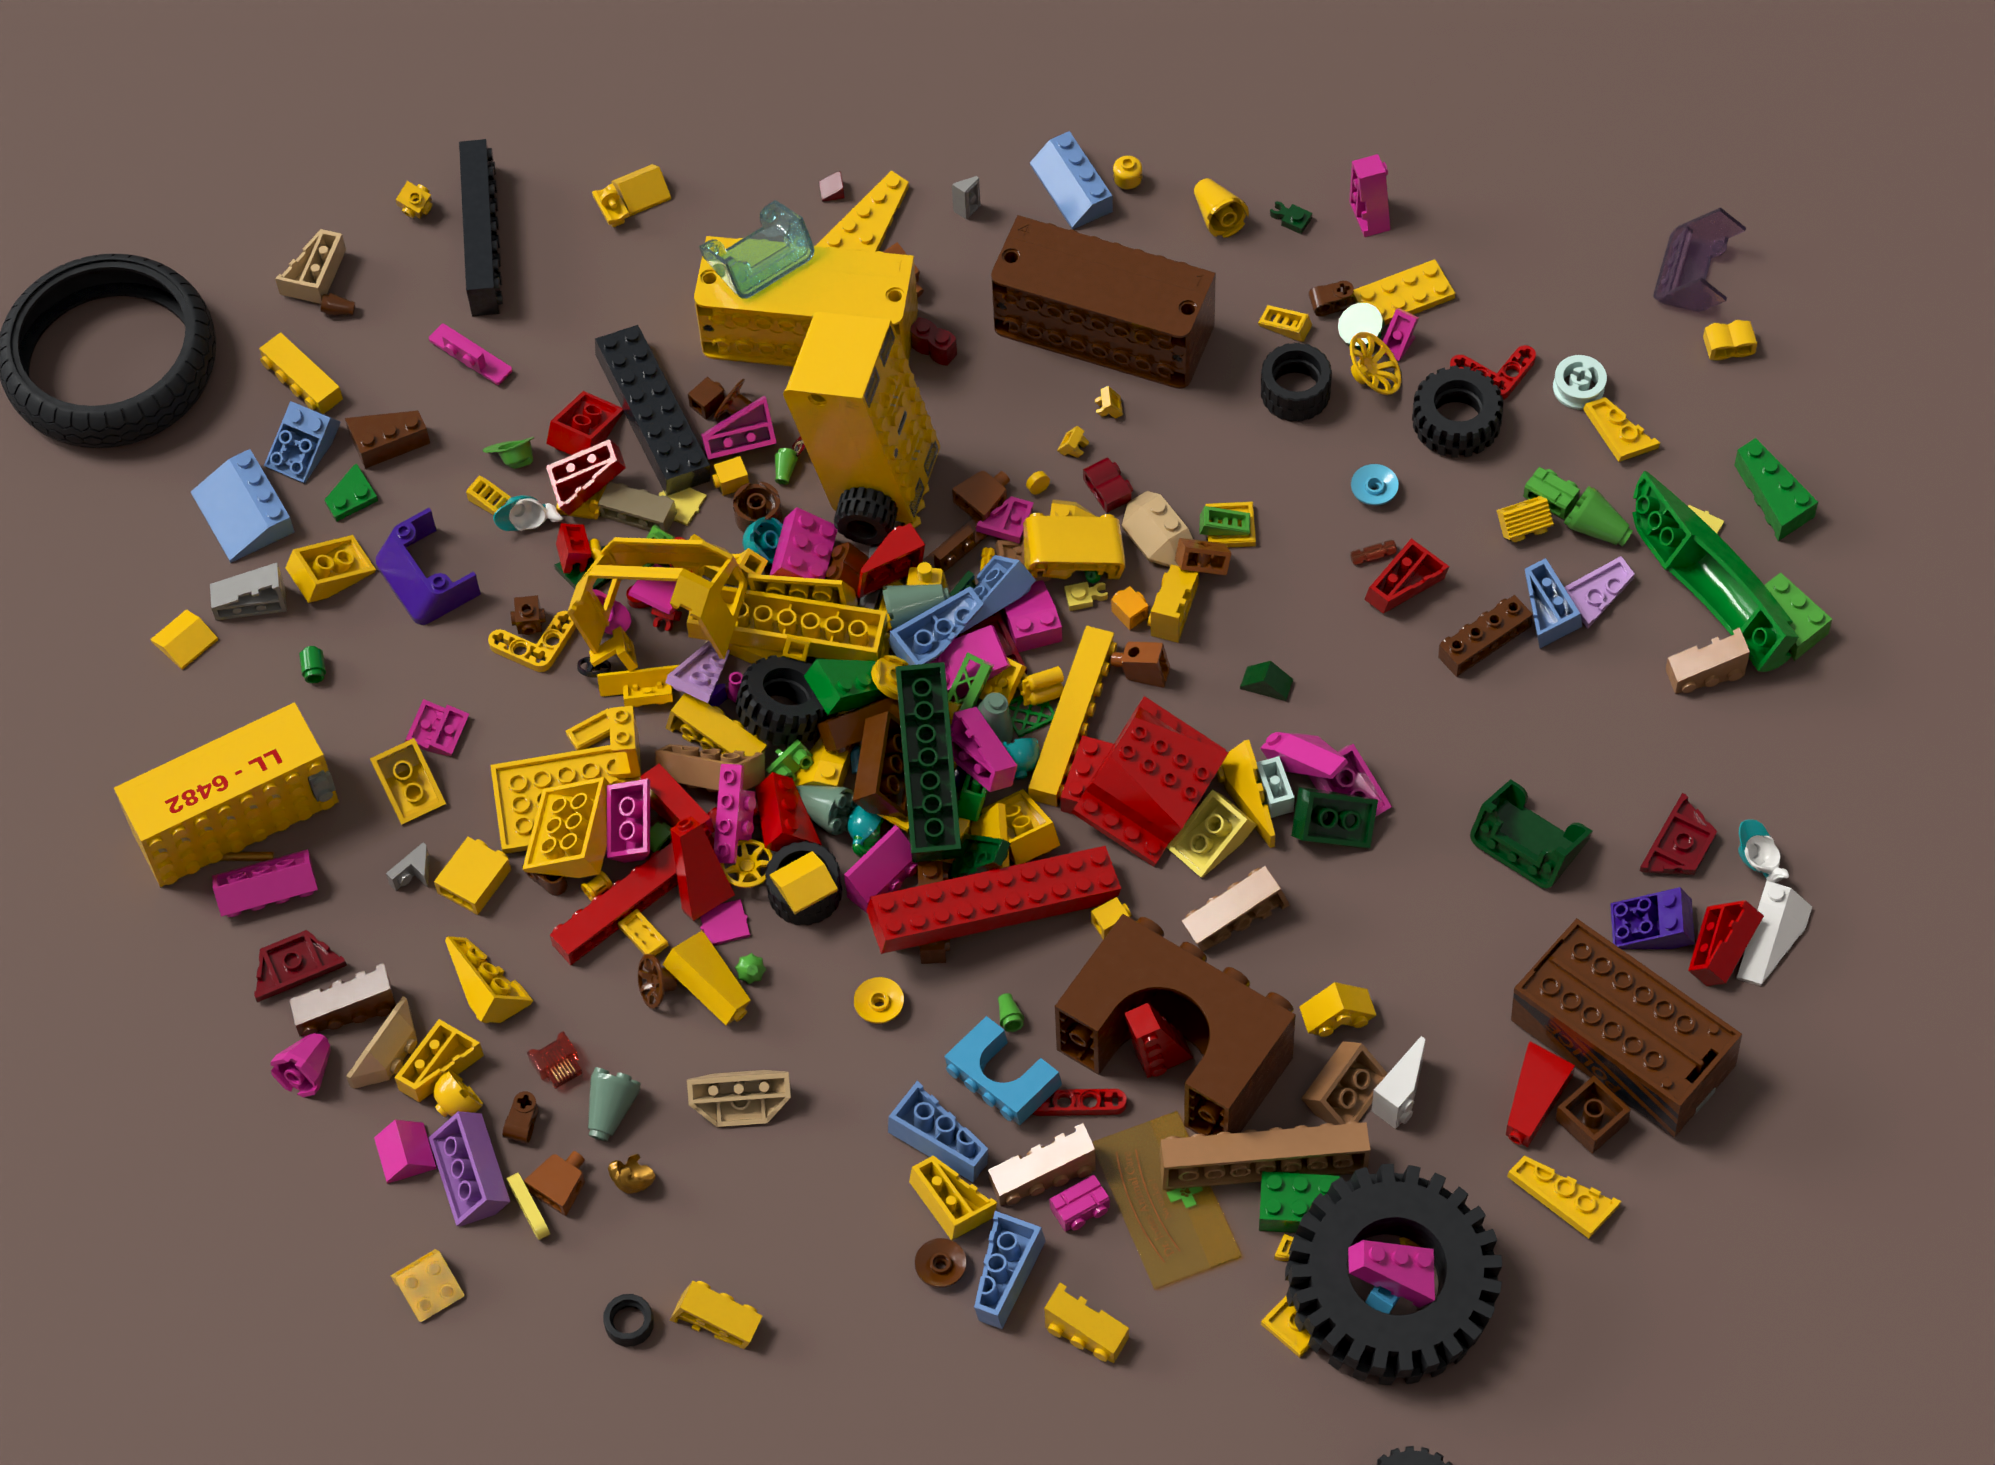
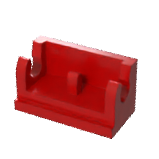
(573, 546)

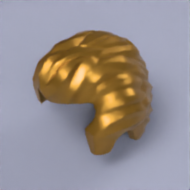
(631, 1176)

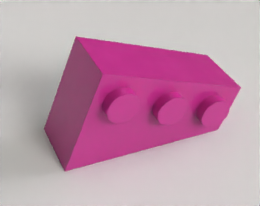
(981, 751)

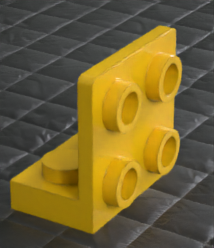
(428, 1285)

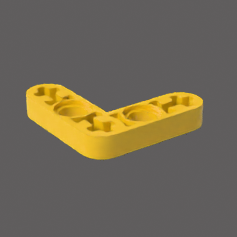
(540, 649)

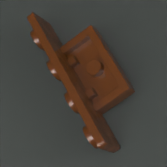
(956, 546)

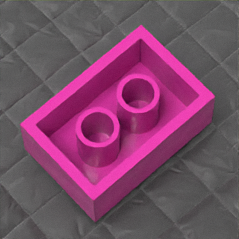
(804, 546)

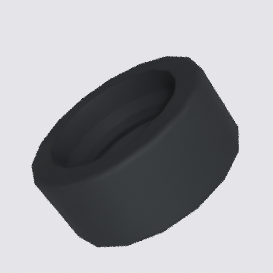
(626, 1301)

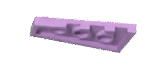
(698, 673)

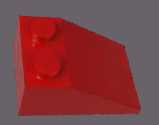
(583, 423)
(891, 560)

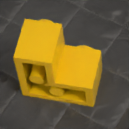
(1337, 1006)

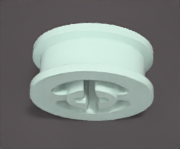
(1581, 371)

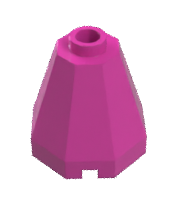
(302, 1064)

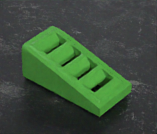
(1215, 528)

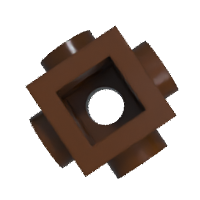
(528, 615)

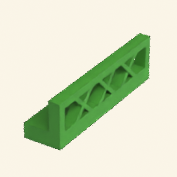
(978, 683)

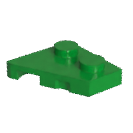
(350, 494)

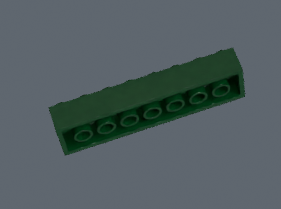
(928, 762)

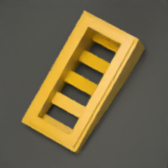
(1298, 329)
(480, 489)

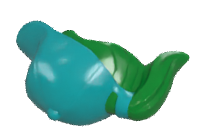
(864, 830)

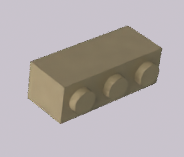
(637, 507)

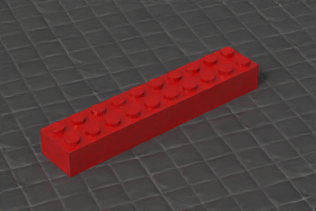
(992, 899)

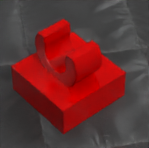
(675, 616)

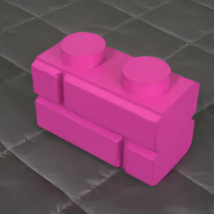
(1080, 1204)

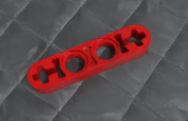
(1077, 1106)

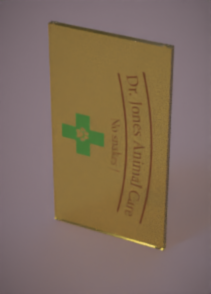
(1172, 1229)

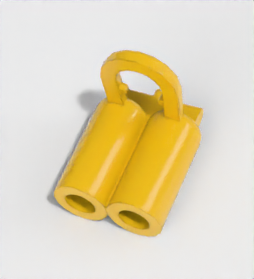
(1042, 686)

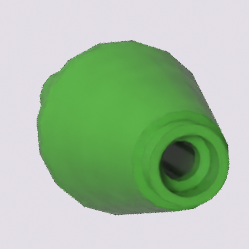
(1598, 519)

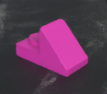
(1400, 332)

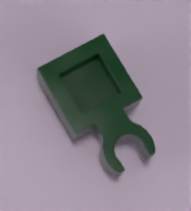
(1293, 217)

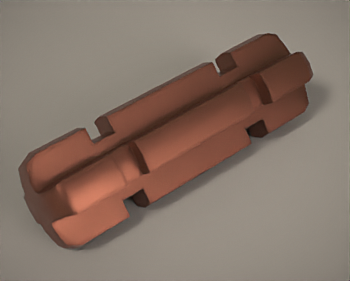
(1373, 552)

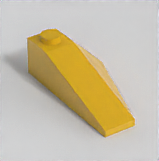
(827, 767)
(1240, 780)
(485, 987)

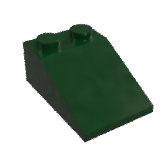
(1334, 818)

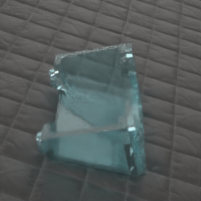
(763, 255)

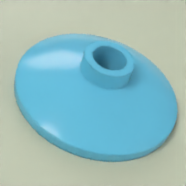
(1374, 477)

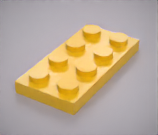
(1408, 290)

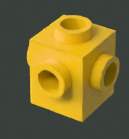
(414, 200)

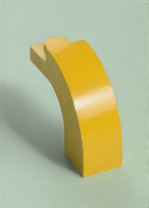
(748, 561)

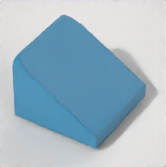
(1382, 1299)

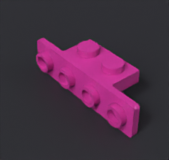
(470, 354)
(734, 813)

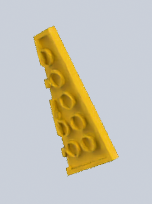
(869, 220)

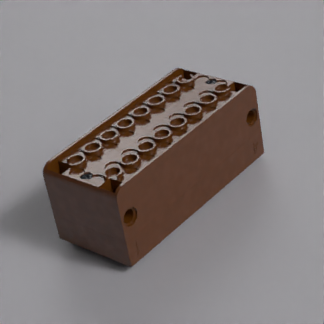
(1102, 302)

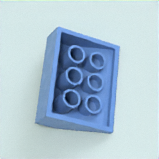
(242, 507)

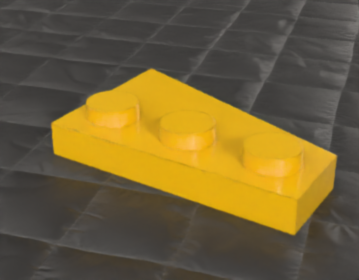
(1617, 431)

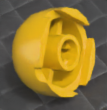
(454, 1095)

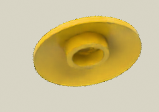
(878, 990)

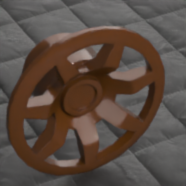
(734, 401)
(658, 980)

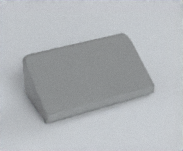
(966, 196)

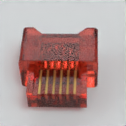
(556, 1061)

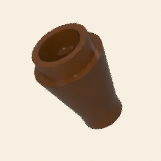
(336, 305)

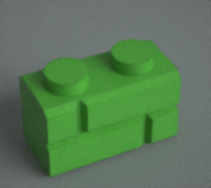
(1560, 494)

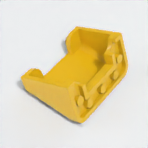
(1073, 544)

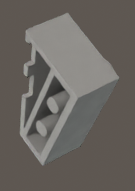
(249, 594)

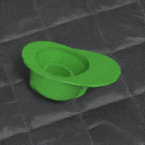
(513, 453)

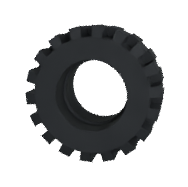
(865, 515)

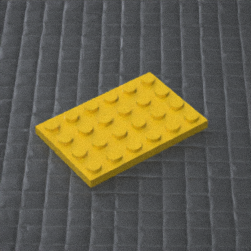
(521, 783)

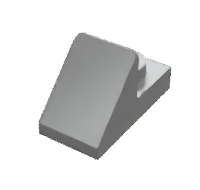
(413, 864)

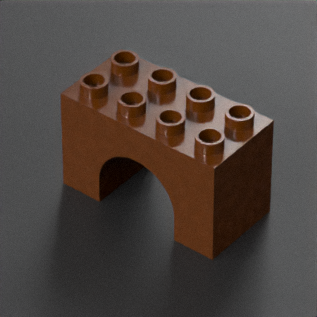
(1237, 1030)

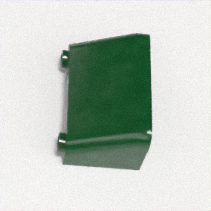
(1524, 838)

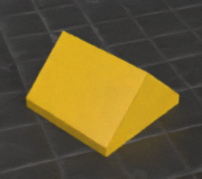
(642, 189)

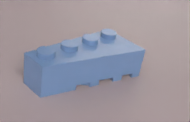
(1008, 1262)

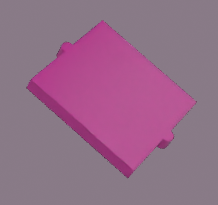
(725, 923)

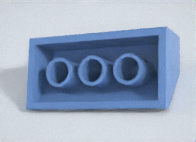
(1072, 181)

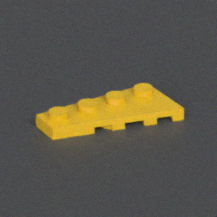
(1574, 1203)

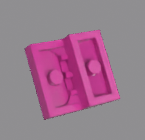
(654, 593)
(437, 727)

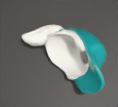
(524, 513)
(1759, 851)

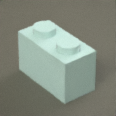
(1276, 787)

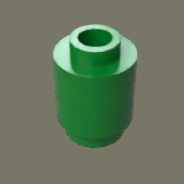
(312, 664)

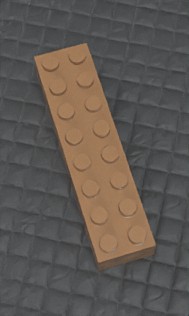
(1244, 1155)

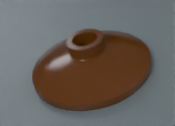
(936, 1252)

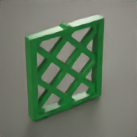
(1038, 724)

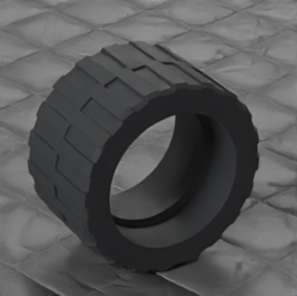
(1296, 404)
(817, 911)

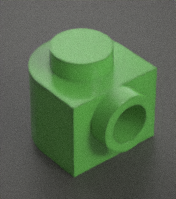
(659, 836)

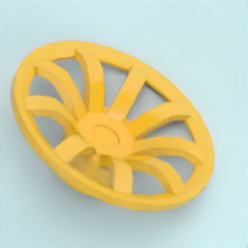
(1367, 366)

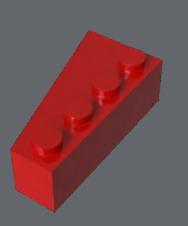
(1155, 1041)

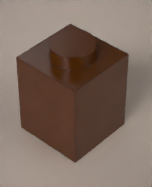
(706, 397)

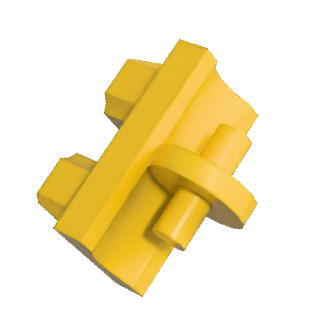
(611, 205)

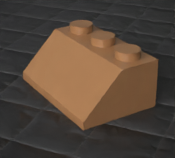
(1345, 1085)

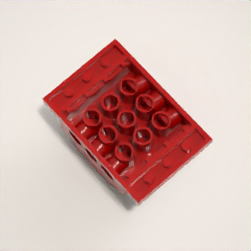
(1150, 781)

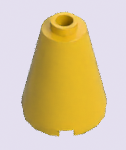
(1220, 208)

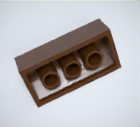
(880, 769)

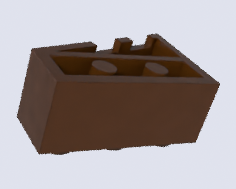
(386, 435)

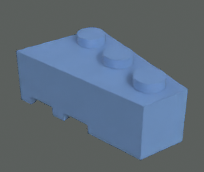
(1550, 604)

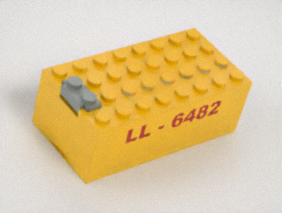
(227, 794)

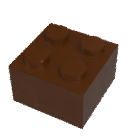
(1593, 1114)

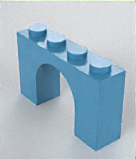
(1014, 1098)

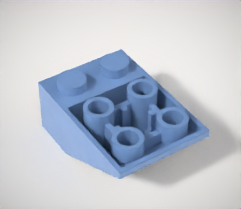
(301, 442)

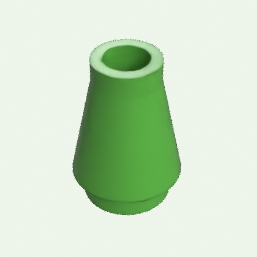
(784, 464)
(1010, 1015)

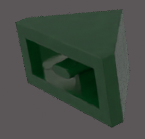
(1267, 680)

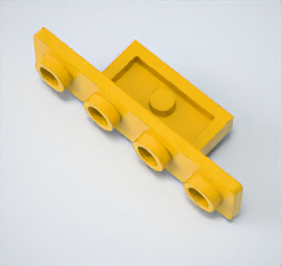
(638, 686)

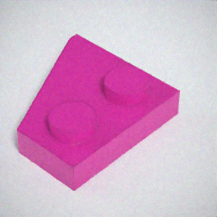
(1007, 520)

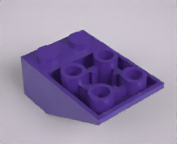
(1653, 921)

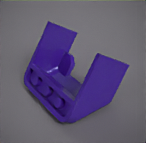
(421, 596)

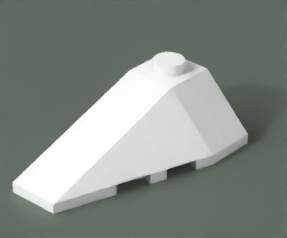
(1782, 924)

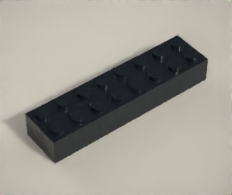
(480, 227)
(652, 410)

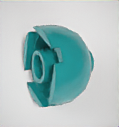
(763, 539)
(1025, 754)

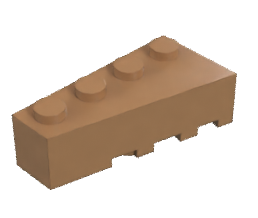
(703, 767)

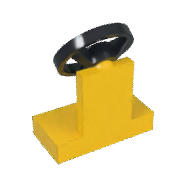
(618, 644)

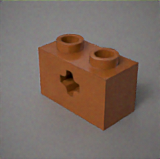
(1203, 556)

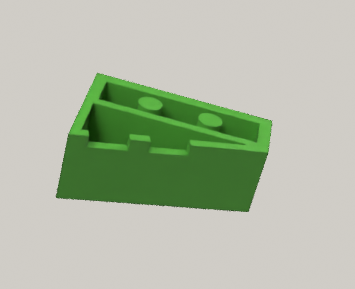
(1808, 619)

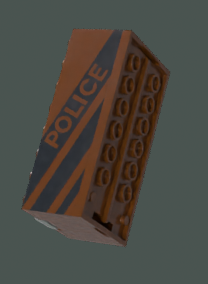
(1626, 1027)

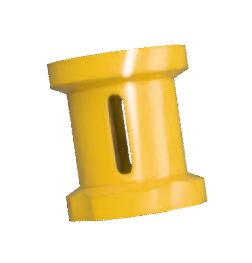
(596, 886)

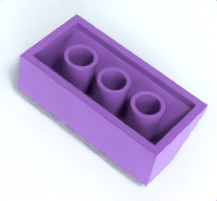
(469, 1168)

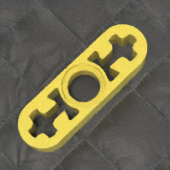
(528, 1206)

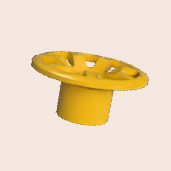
(747, 866)

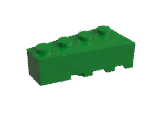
(1774, 489)
(842, 684)

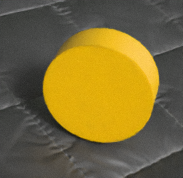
(1037, 482)

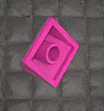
(404, 1150)

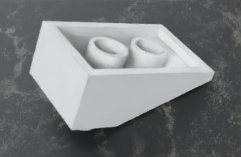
(1396, 1092)

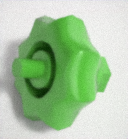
(750, 968)

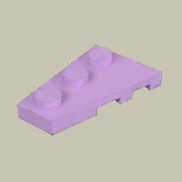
(1599, 589)

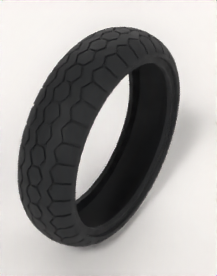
(90, 280)

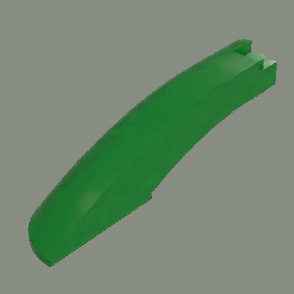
(1712, 573)

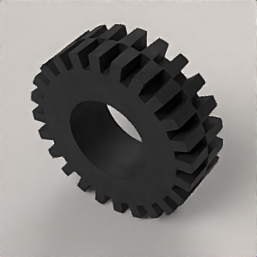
(1414, 1210)

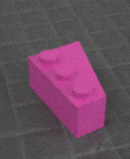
(1370, 195)
(741, 431)
(1396, 1267)

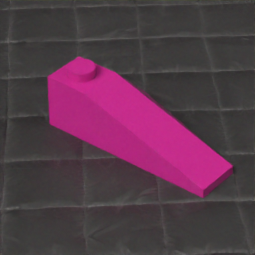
(1304, 754)

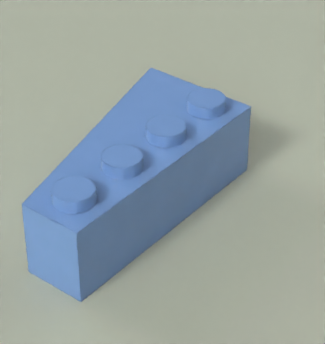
(934, 1131)

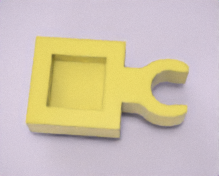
(1081, 596)

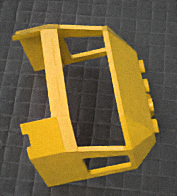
(624, 560)

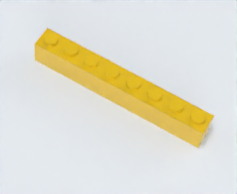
(1072, 715)

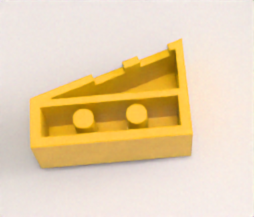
(949, 1198)
(717, 1314)
(1084, 1326)

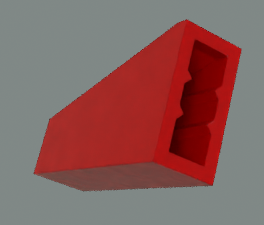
(673, 801)
(698, 870)
(1538, 1090)

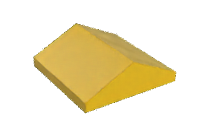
(184, 639)
(804, 882)

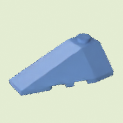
(999, 585)
(932, 631)

